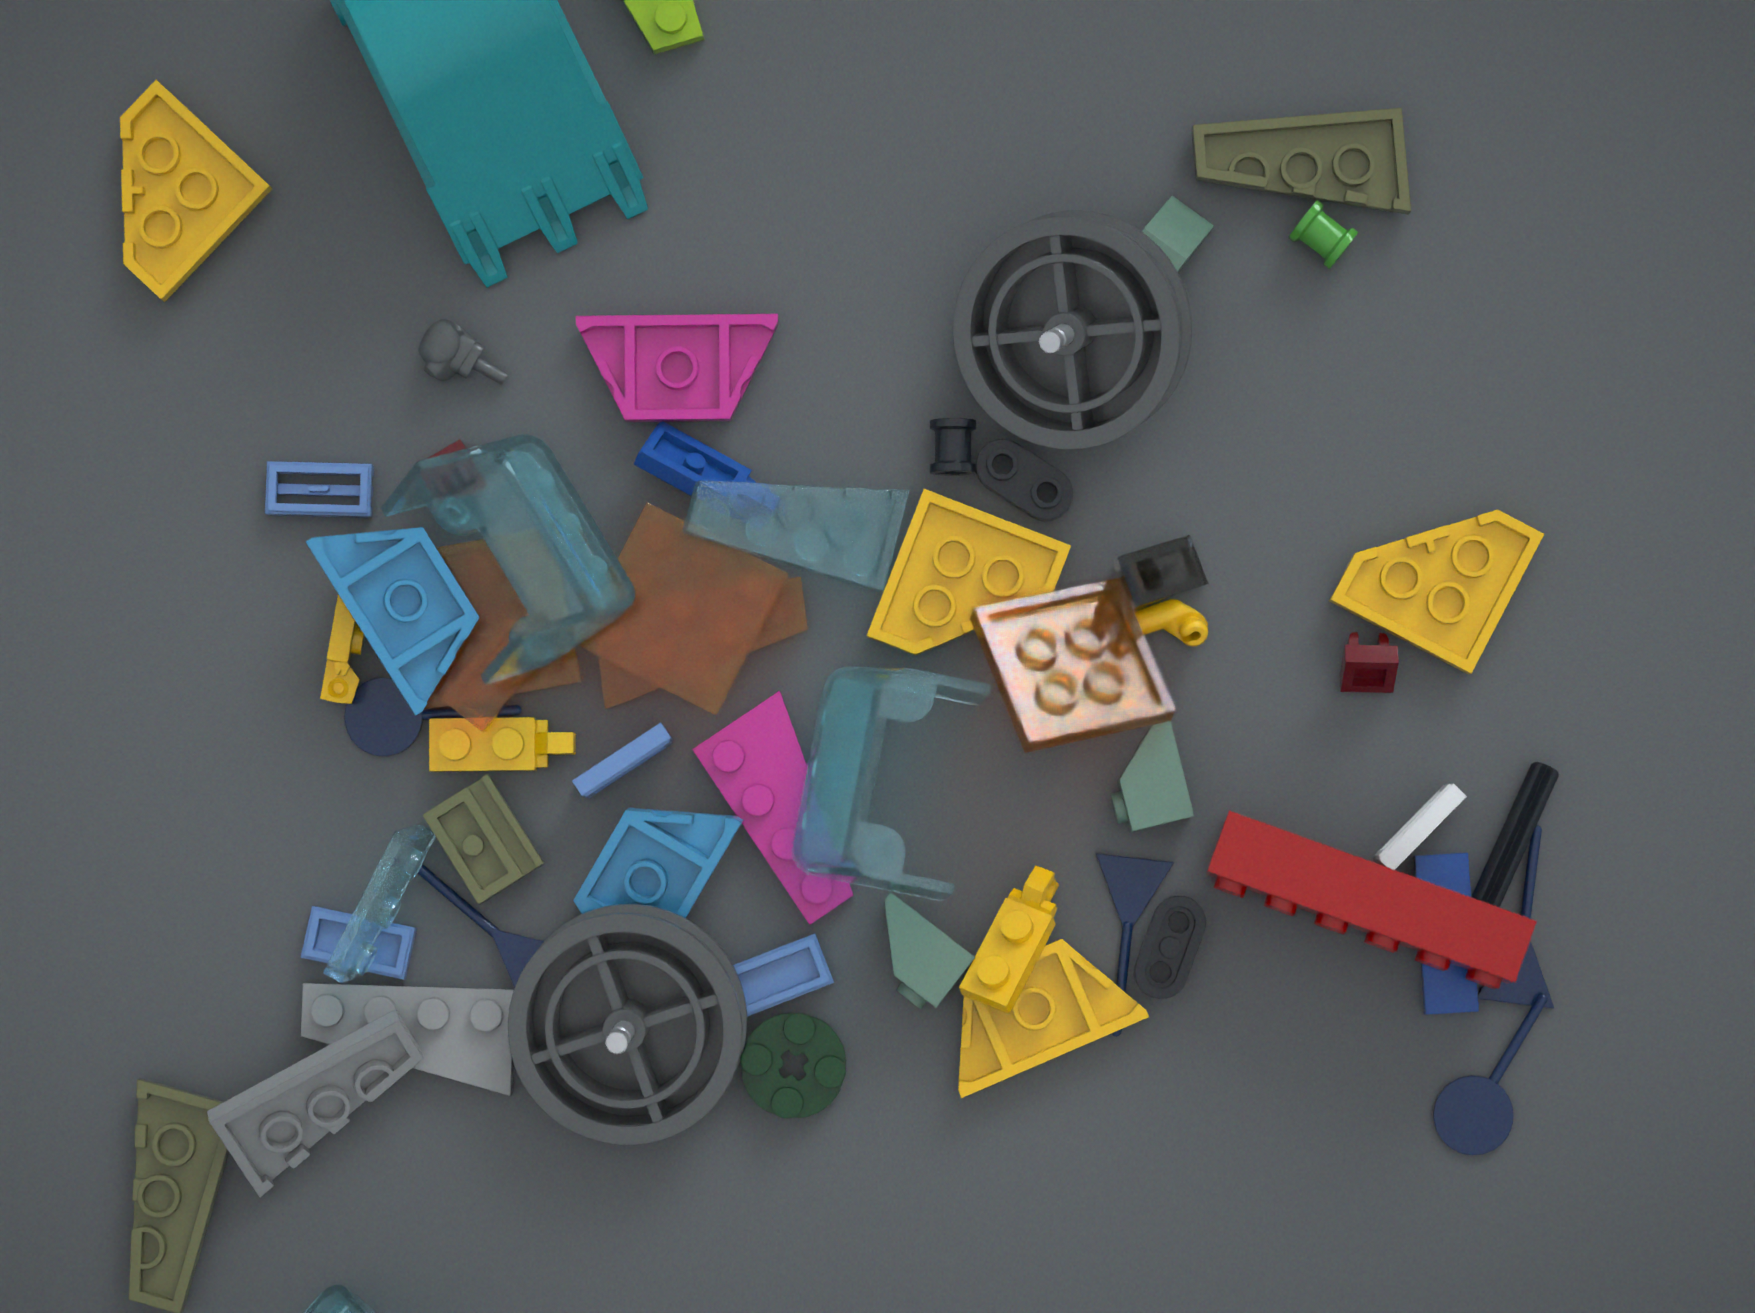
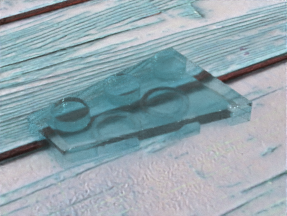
(379, 902)

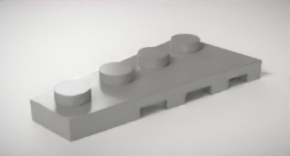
(456, 1028)
(298, 1106)

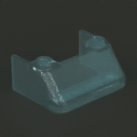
(537, 534)
(842, 769)

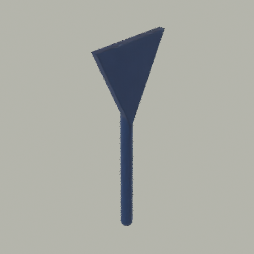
(1131, 888)
(513, 948)
(1530, 978)

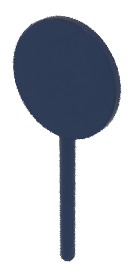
(383, 721)
(1476, 1112)

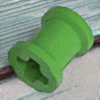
(1323, 234)

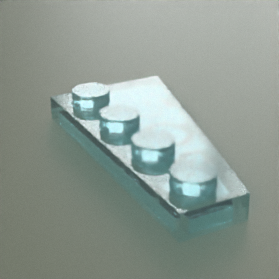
(813, 528)

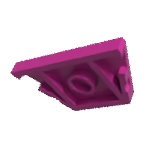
(678, 363)

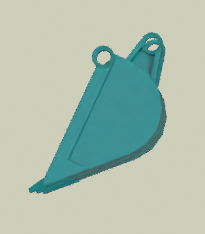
(496, 117)

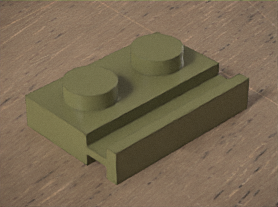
(483, 839)

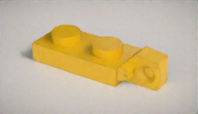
(346, 638)
(503, 746)
(1013, 943)

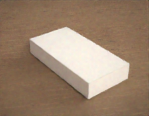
(1419, 826)

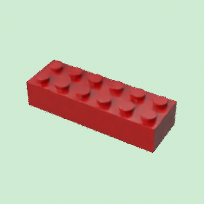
(1372, 899)

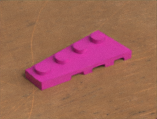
(762, 779)

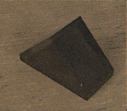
(1160, 572)

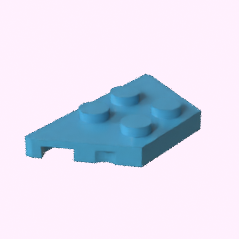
(400, 602)
(658, 860)

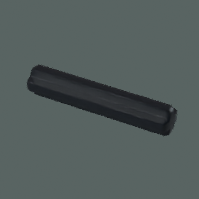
(1516, 834)

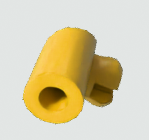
(1176, 619)

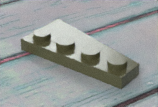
(173, 1192)

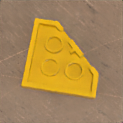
(178, 190)
(955, 563)
(1441, 585)

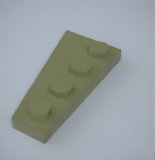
(1321, 157)

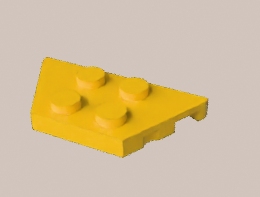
(1057, 1011)

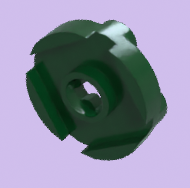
(799, 1035)

